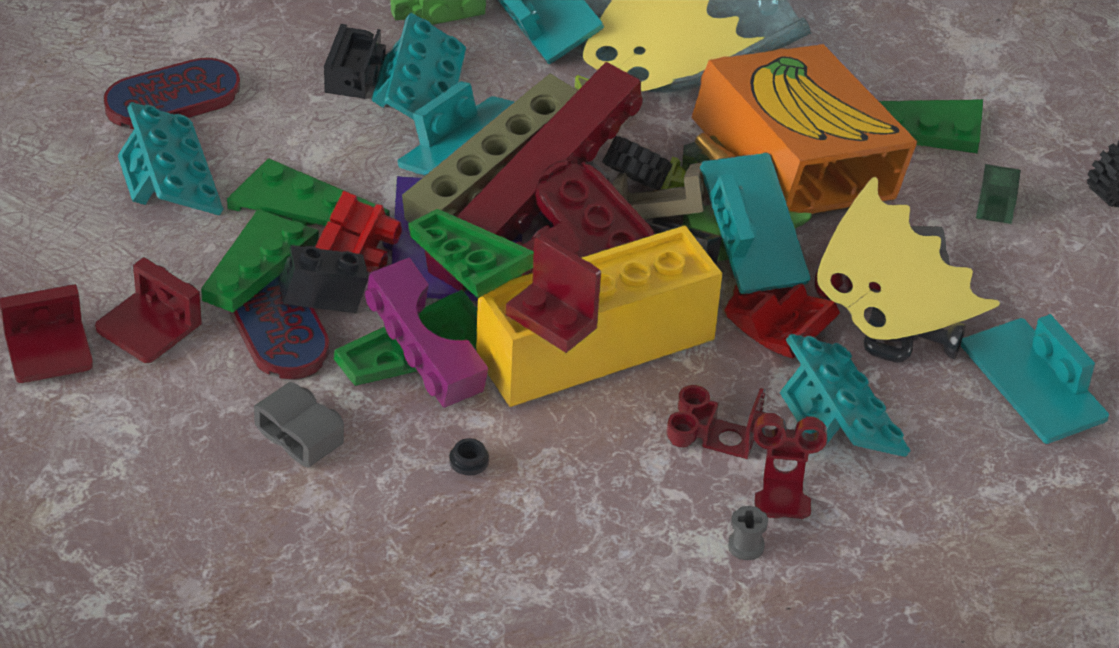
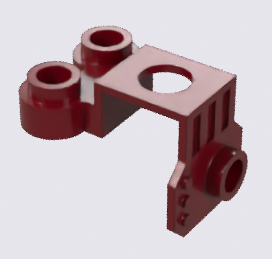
(699, 420)
(783, 490)

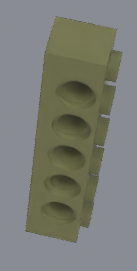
(484, 155)

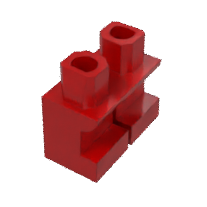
(359, 229)

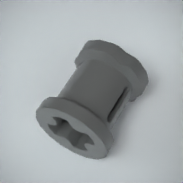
(747, 538)

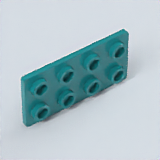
(553, 25)
(418, 67)
(447, 125)
(168, 160)
(755, 223)
(1039, 375)
(839, 396)

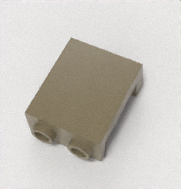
(668, 201)

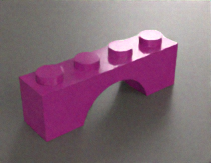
(448, 367)

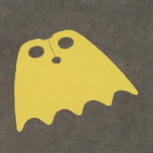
(674, 33)
(915, 283)

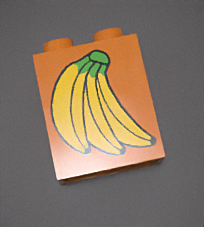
(811, 119)

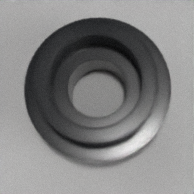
(469, 457)

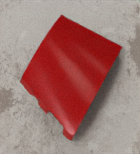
(777, 313)

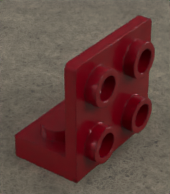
(562, 296)

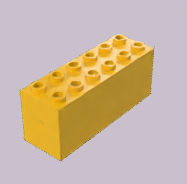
(652, 303)

